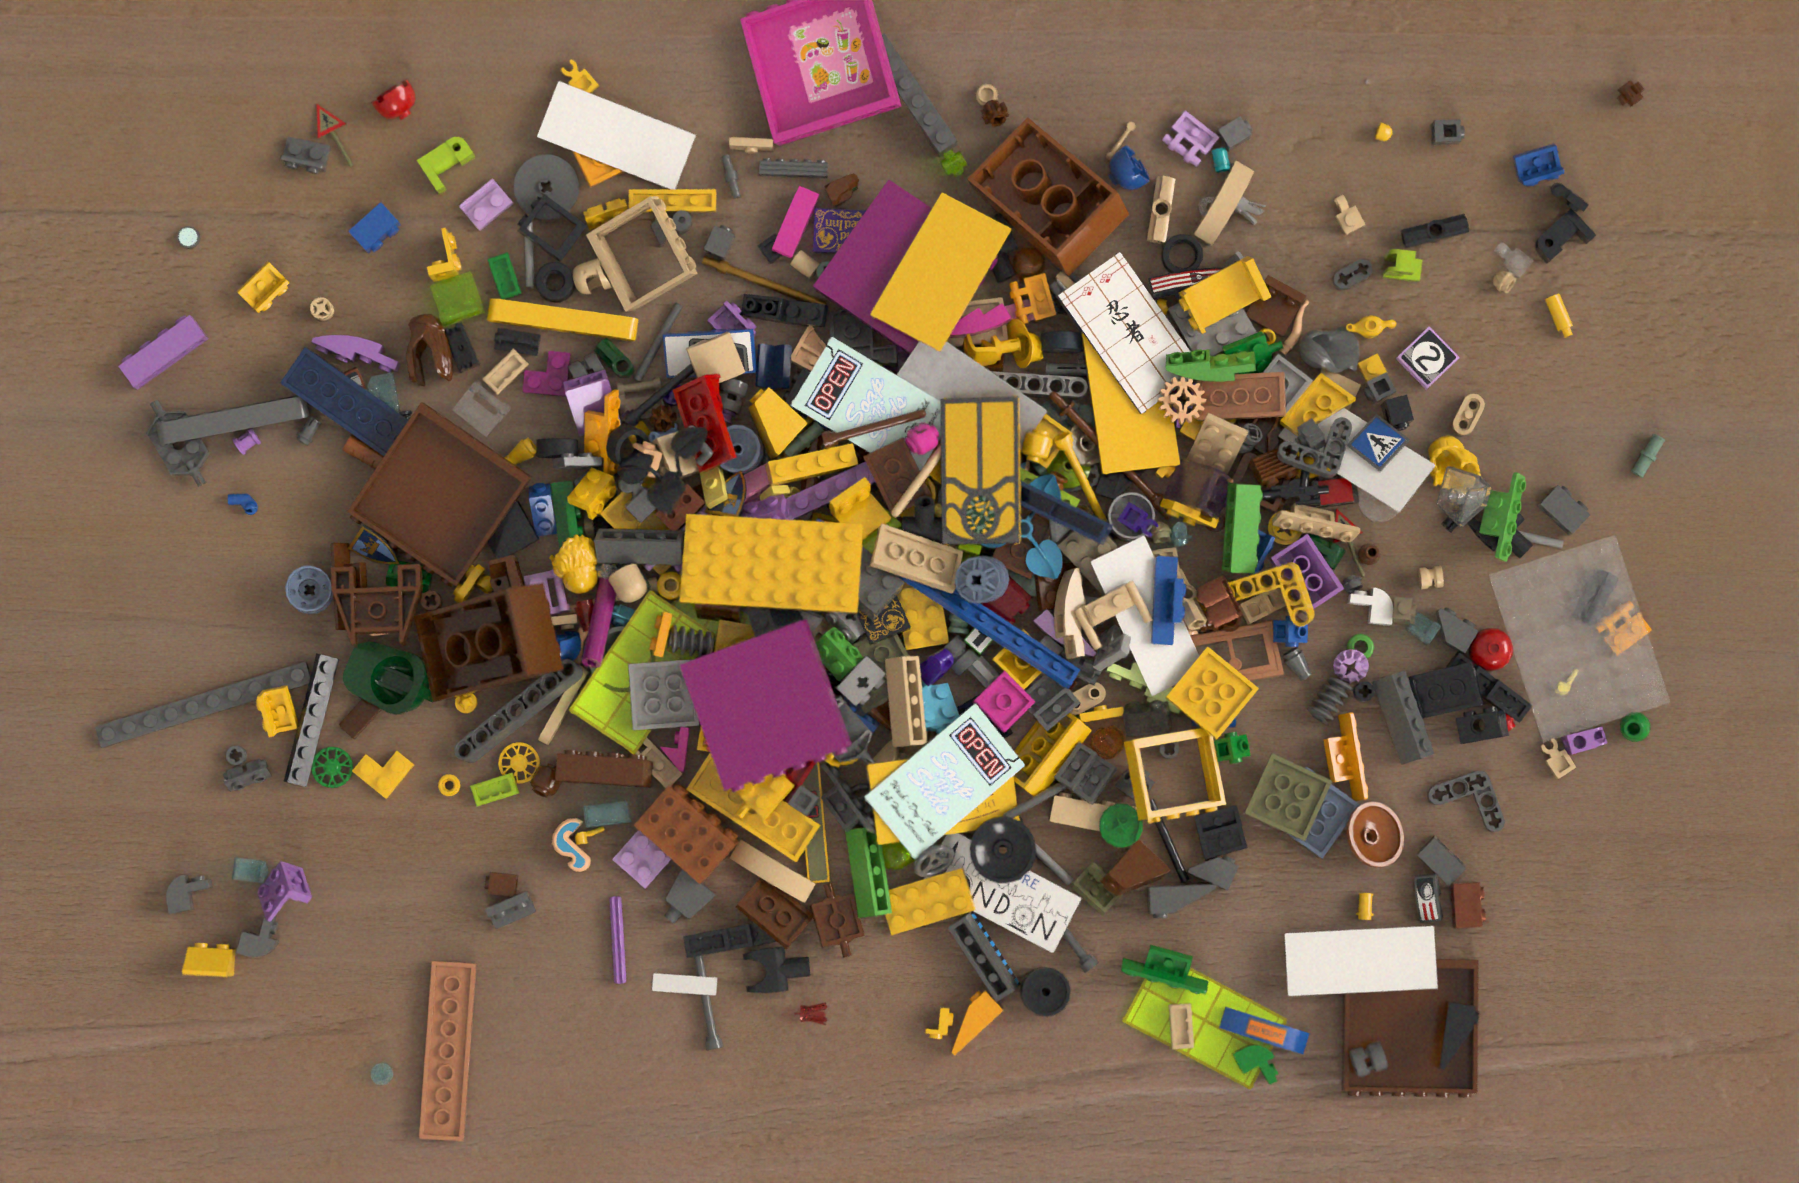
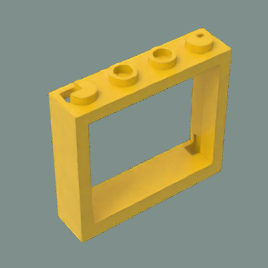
(1210, 770)

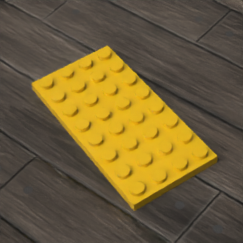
(771, 563)

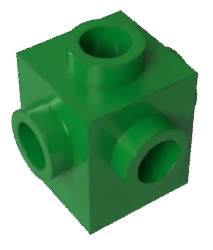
(1232, 747)

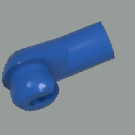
(245, 500)

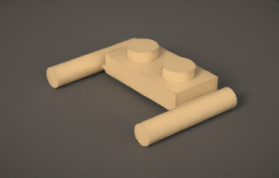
(1109, 606)

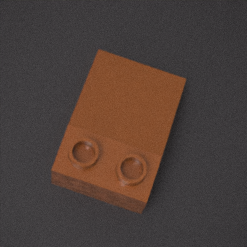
(1049, 196)

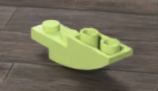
(1137, 680)

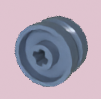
(751, 453)

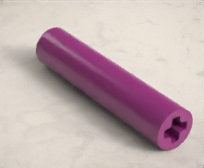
(599, 624)

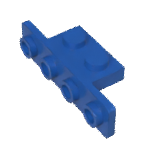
(1166, 600)

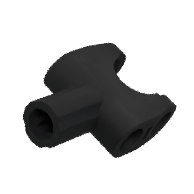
(1003, 269)
(924, 522)
(1519, 543)
(777, 969)

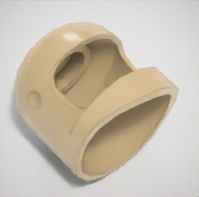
(586, 270)
(628, 583)

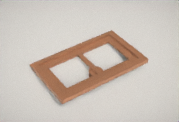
(1266, 629)

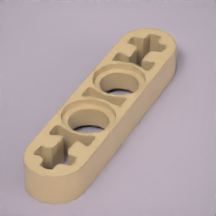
(562, 709)

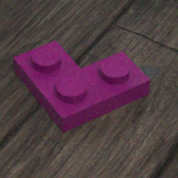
(552, 380)

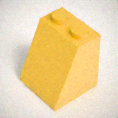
(774, 421)

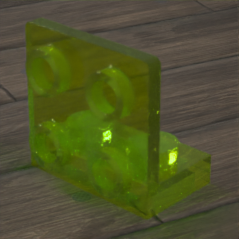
(457, 299)

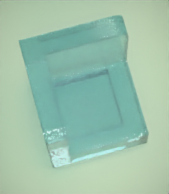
(1423, 629)

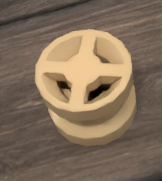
(318, 306)

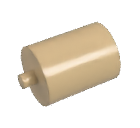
(804, 264)

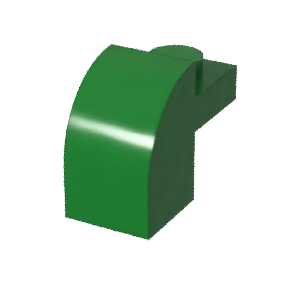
(1256, 1056)

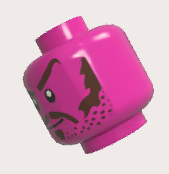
(922, 438)

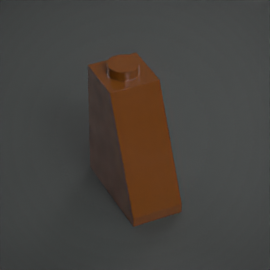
(1134, 870)

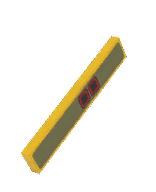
(816, 851)

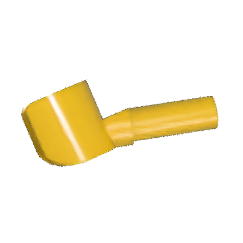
(581, 837)

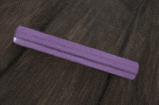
(617, 939)

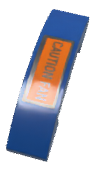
(1264, 1030)

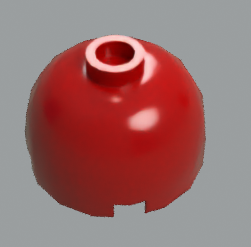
(395, 101)
(1491, 649)

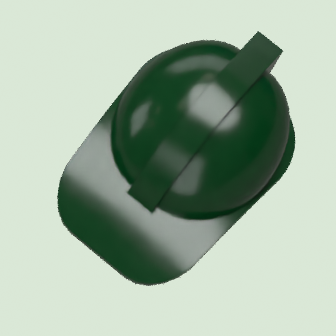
(387, 677)

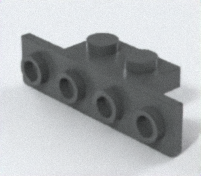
(843, 804)

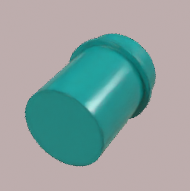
(1220, 160)

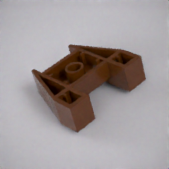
(377, 608)

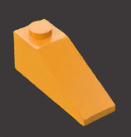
(977, 1017)

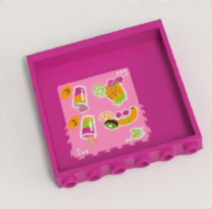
(819, 65)

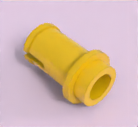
(1365, 906)

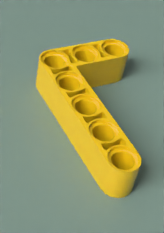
(1279, 580)

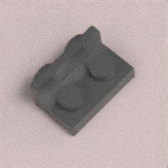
(305, 154)
(511, 910)

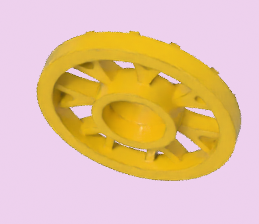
(519, 762)

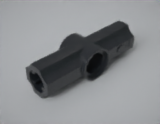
(1448, 228)

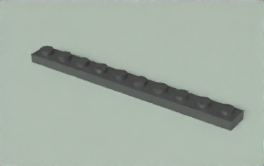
(200, 705)

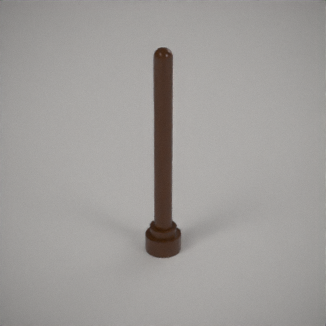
(831, 438)

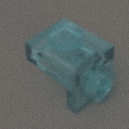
(249, 870)

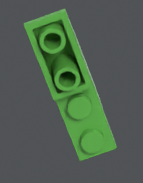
(1202, 366)

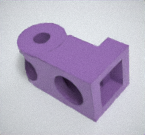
(1584, 740)

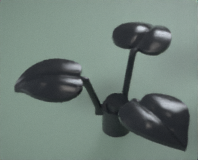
(666, 493)

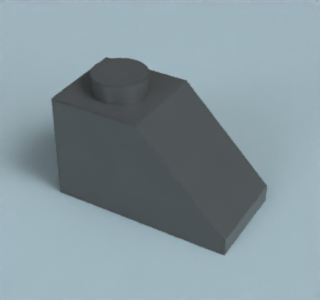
(1216, 871)

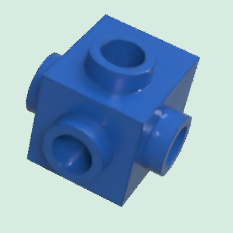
(1293, 634)

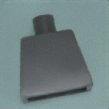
(687, 897)

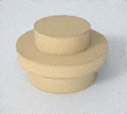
(986, 93)

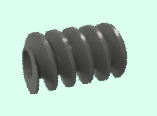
(690, 641)
(1329, 699)

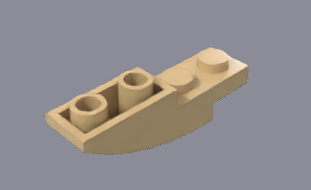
(1066, 622)

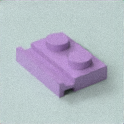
(486, 204)

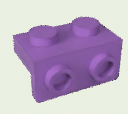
(729, 318)
(769, 508)

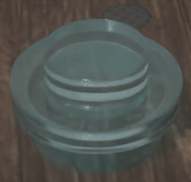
(381, 1074)

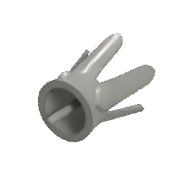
(1245, 205)

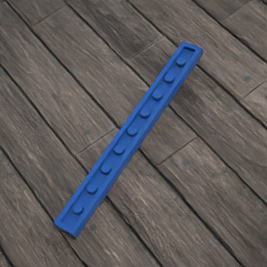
(1002, 633)

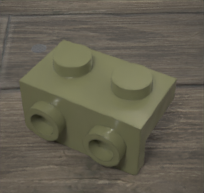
(1092, 890)

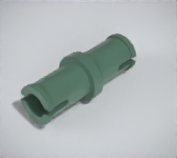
(803, 440)
(1648, 455)

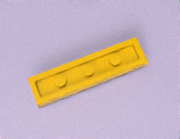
(677, 199)

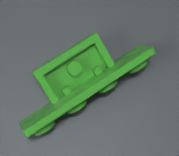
(1501, 515)

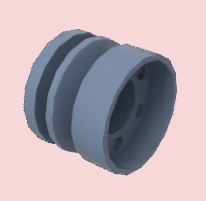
(993, 580)
(296, 589)

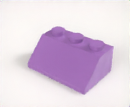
(1317, 574)

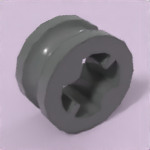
(1175, 749)
(233, 761)

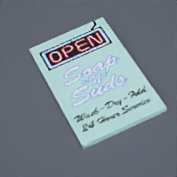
(855, 391)
(944, 781)

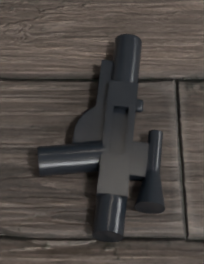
(1298, 488)

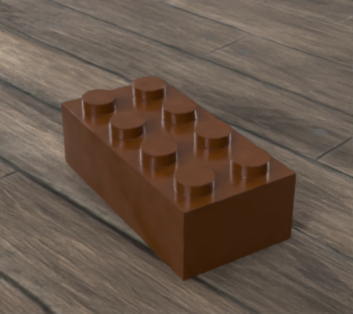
(602, 770)

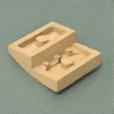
(716, 357)

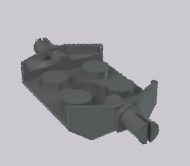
(179, 462)
(858, 734)

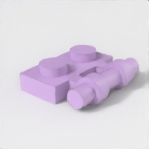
(1193, 132)

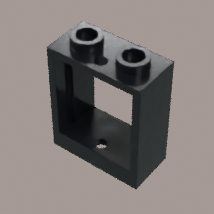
(570, 240)

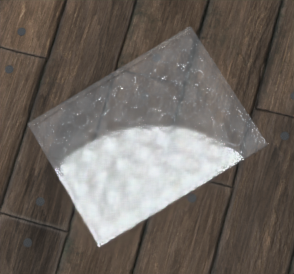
(1579, 638)

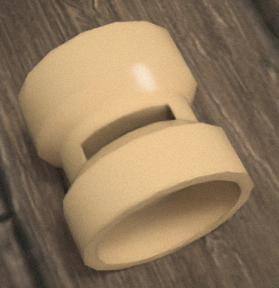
(1430, 577)

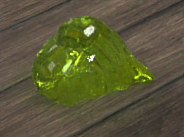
(896, 856)

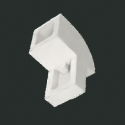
(1379, 605)

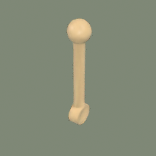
(1130, 127)

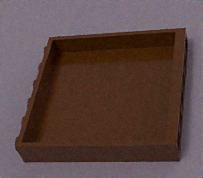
(439, 494)
(1412, 1035)

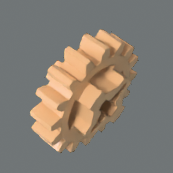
(1190, 399)

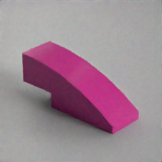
(795, 222)
(977, 323)

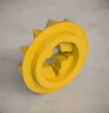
(1282, 537)

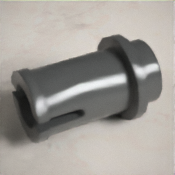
(308, 431)

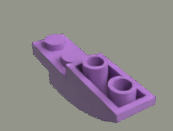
(349, 347)

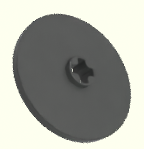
(544, 169)

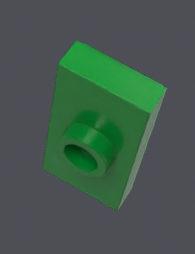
(504, 276)

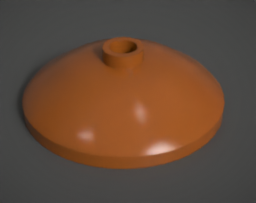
(1383, 833)

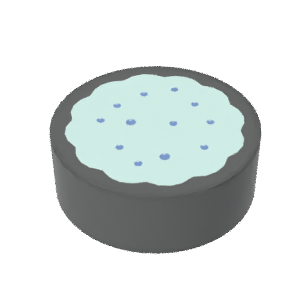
(188, 237)

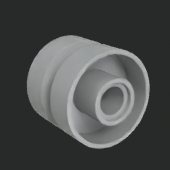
(1116, 508)

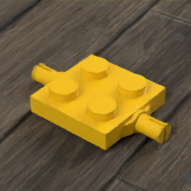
(764, 796)

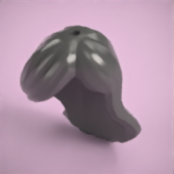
(1330, 350)

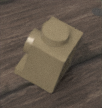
(1404, 611)

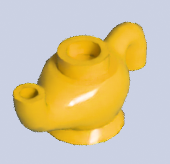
(1370, 326)

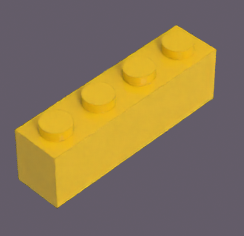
(811, 464)

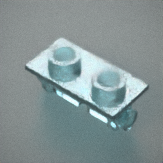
(1179, 535)

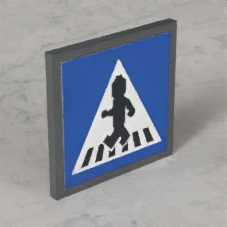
(1378, 442)

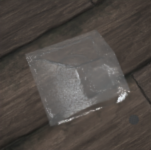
(1462, 495)

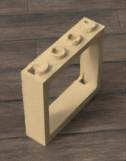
(612, 267)

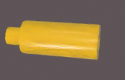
(1559, 314)

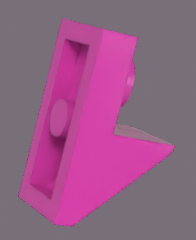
(679, 755)

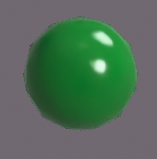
(1635, 727)

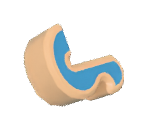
(566, 847)

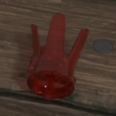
(813, 1013)

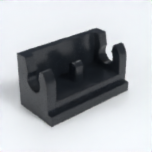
(461, 348)

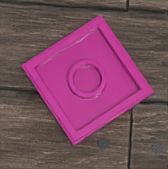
(1004, 701)

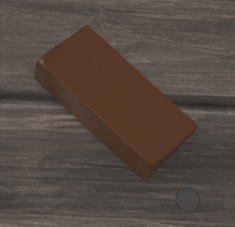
(359, 718)

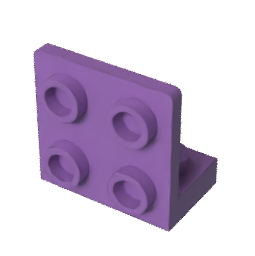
(283, 883)

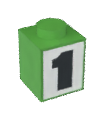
(977, 641)

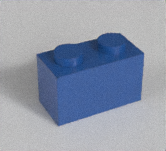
(375, 228)

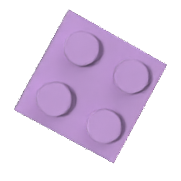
(641, 859)

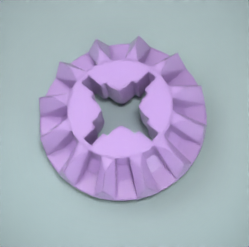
(1349, 657)

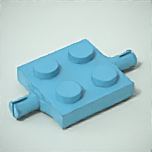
(938, 707)

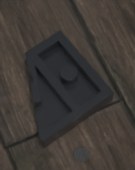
(1114, 484)

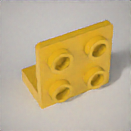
(441, 270)
(859, 507)

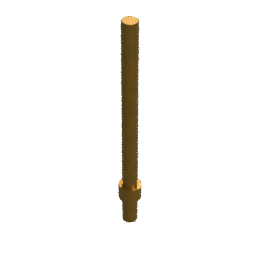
(725, 267)

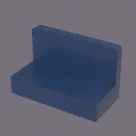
(773, 366)

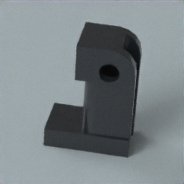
(1560, 233)

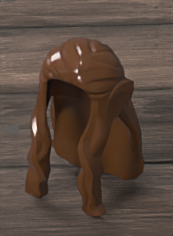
(425, 331)

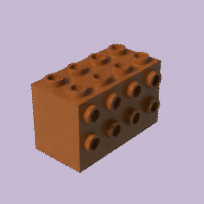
(687, 832)

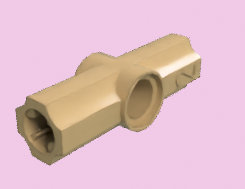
(1162, 196)
(1193, 615)

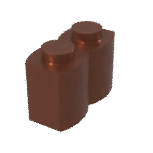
(1219, 601)

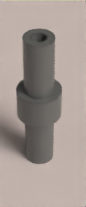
(731, 176)

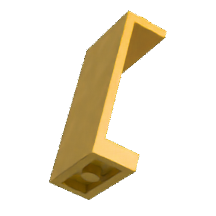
(1223, 293)

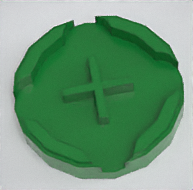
(1120, 825)

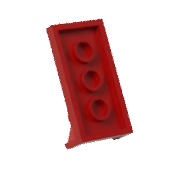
(702, 407)

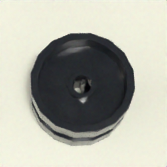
(1032, 995)

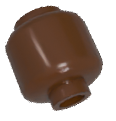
(544, 781)

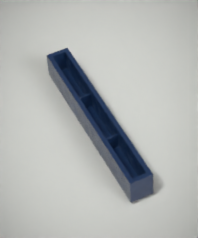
(1064, 513)

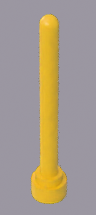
(1064, 442)

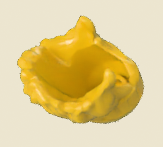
(1450, 452)
(576, 564)

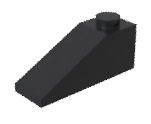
(1458, 1026)

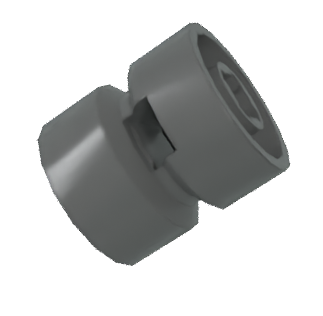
(589, 361)
(734, 388)
(962, 657)
(1375, 1055)

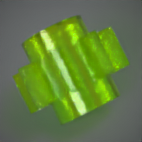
(953, 163)

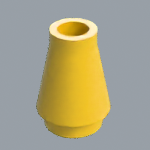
(522, 451)

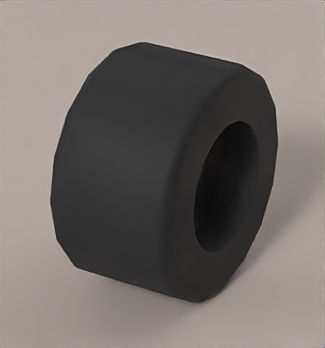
(549, 269)

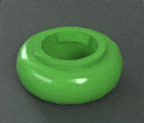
(1362, 637)

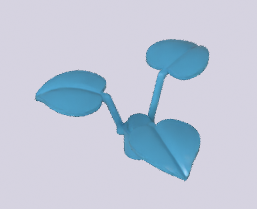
(1047, 557)

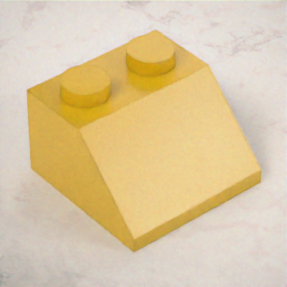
(209, 961)

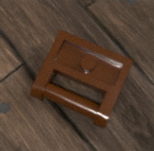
(718, 612)

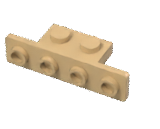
(1316, 522)

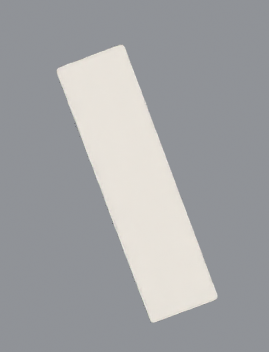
(684, 984)

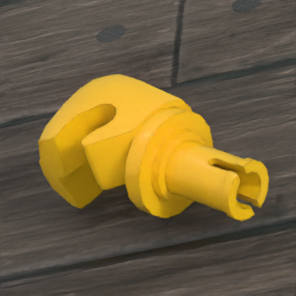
(989, 352)

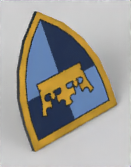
(736, 493)
(373, 547)

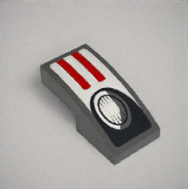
(1427, 897)

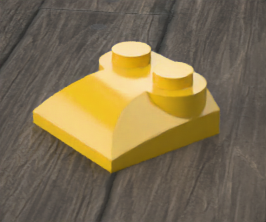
(1017, 668)

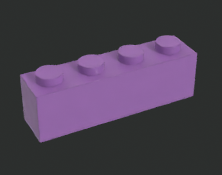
(162, 352)

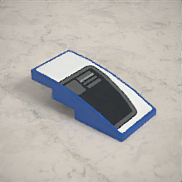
(676, 343)

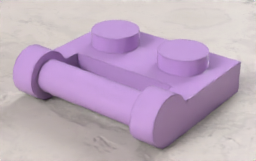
(543, 578)

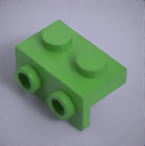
(837, 653)

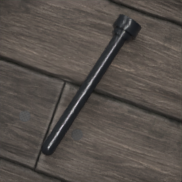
(633, 416)

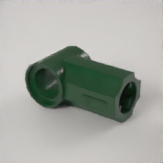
(613, 357)
(1330, 551)

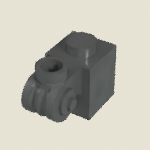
(638, 504)

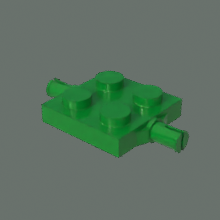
(1258, 344)

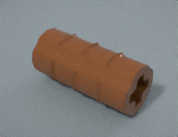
(362, 452)

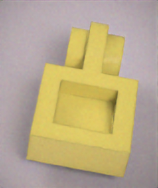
(777, 490)

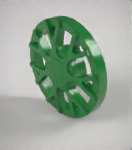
(332, 767)

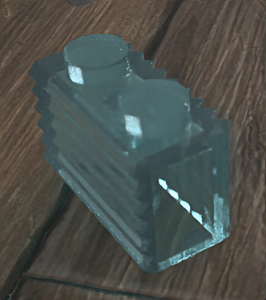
(607, 814)

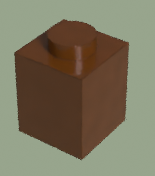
(501, 884)

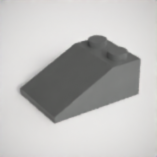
(1172, 898)

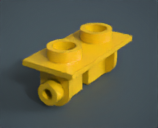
(596, 216)

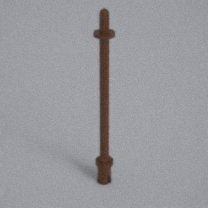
(1154, 498)

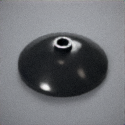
(1002, 866)

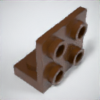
(1278, 310)

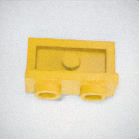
(263, 287)
(593, 492)
(277, 710)

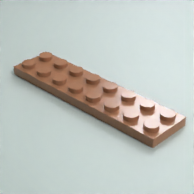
(447, 1051)

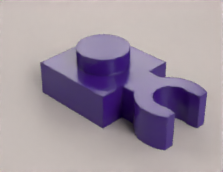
(1135, 518)

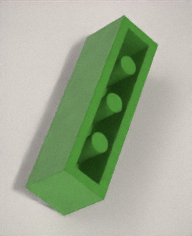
(1241, 528)
(868, 873)

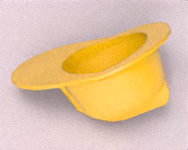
(1030, 344)

